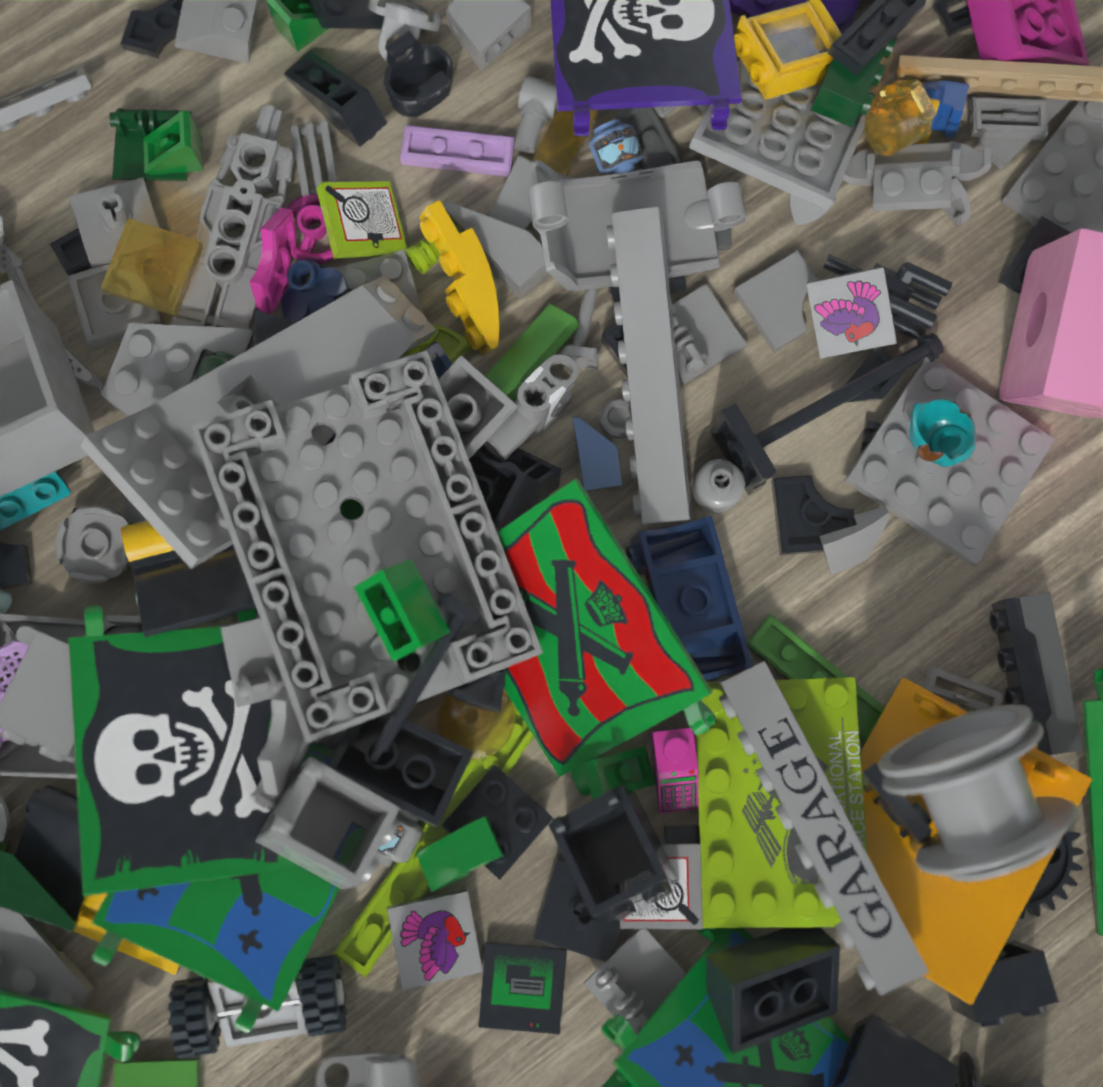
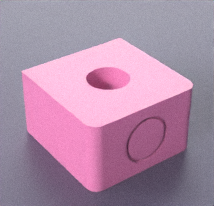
(1058, 329)

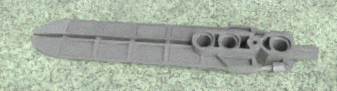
(221, 213)

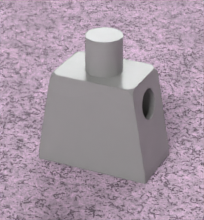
(487, 26)

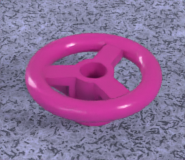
(307, 214)

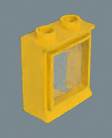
(787, 47)

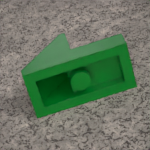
(624, 768)

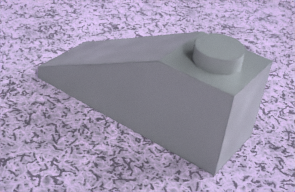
(509, 249)

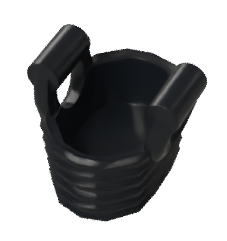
(420, 78)

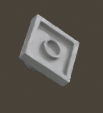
(103, 215)

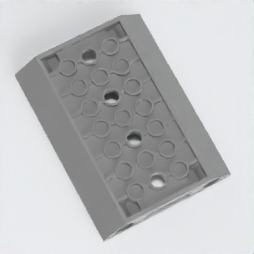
(303, 558)

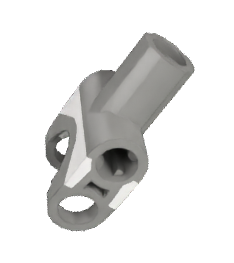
(538, 406)

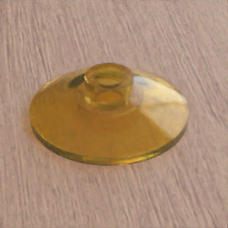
(484, 735)

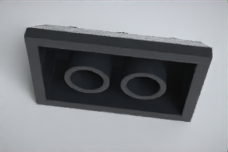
(415, 772)
(773, 985)

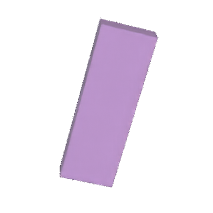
(457, 150)

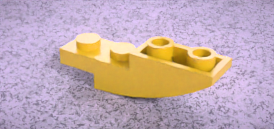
(473, 291)

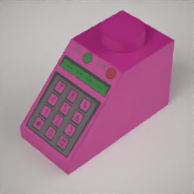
(675, 769)

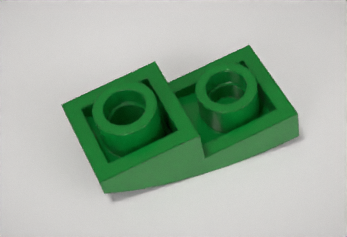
(459, 854)

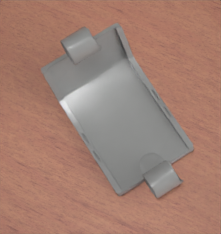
(576, 214)

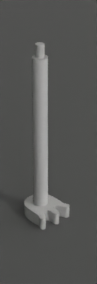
(584, 356)

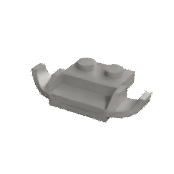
(917, 175)

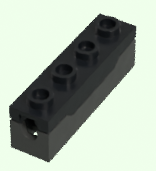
(1036, 668)

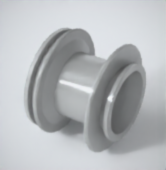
(978, 794)

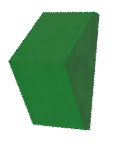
(295, 21)
(174, 147)

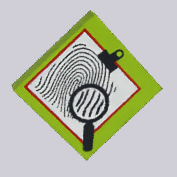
(361, 218)

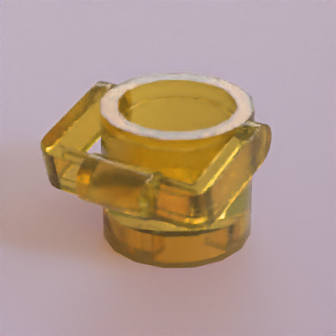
(900, 121)

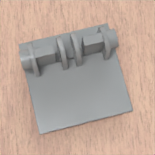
(702, 334)
(251, 662)
(635, 979)

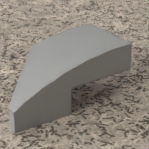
(854, 544)

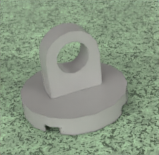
(402, 17)

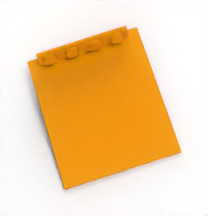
(950, 921)

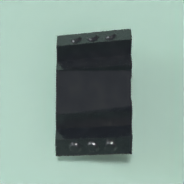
(513, 485)

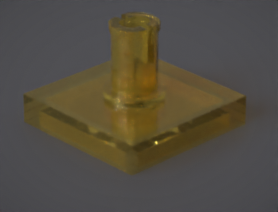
(152, 267)

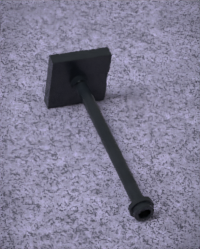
(746, 448)

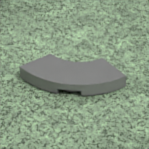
(282, 746)

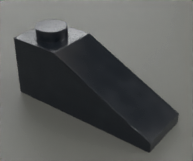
(337, 98)

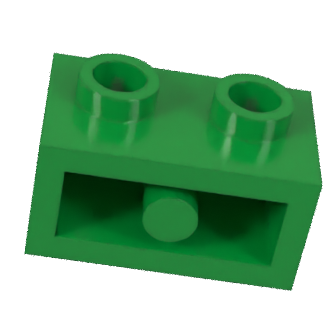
(401, 609)

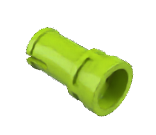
(423, 255)

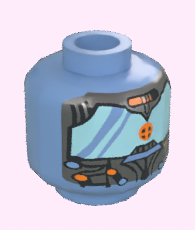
(615, 148)

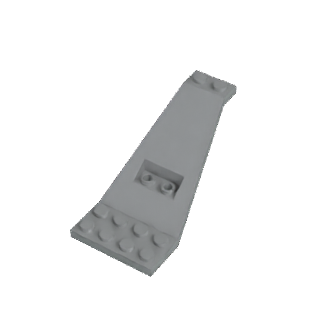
(155, 451)

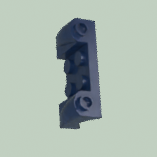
(694, 593)

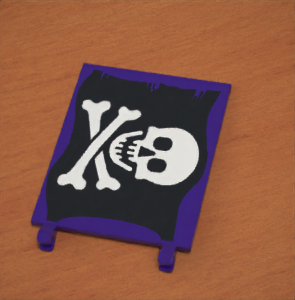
(644, 56)

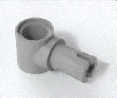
(537, 105)

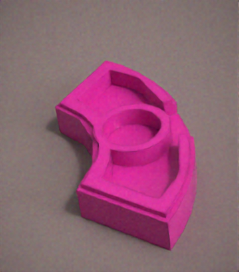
(277, 245)

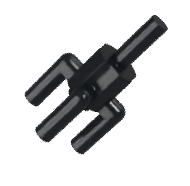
(901, 290)

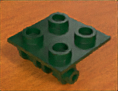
(129, 146)

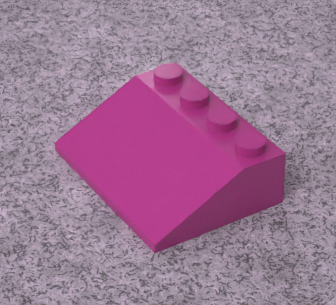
(1028, 31)

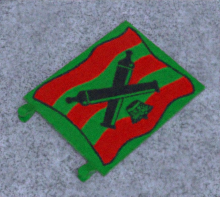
(605, 643)

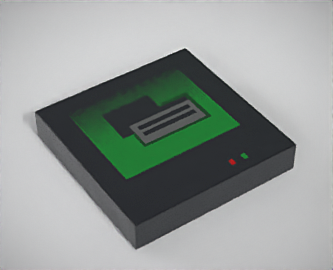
(522, 988)

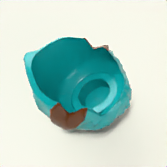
(942, 432)

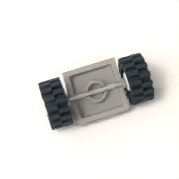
(311, 1008)

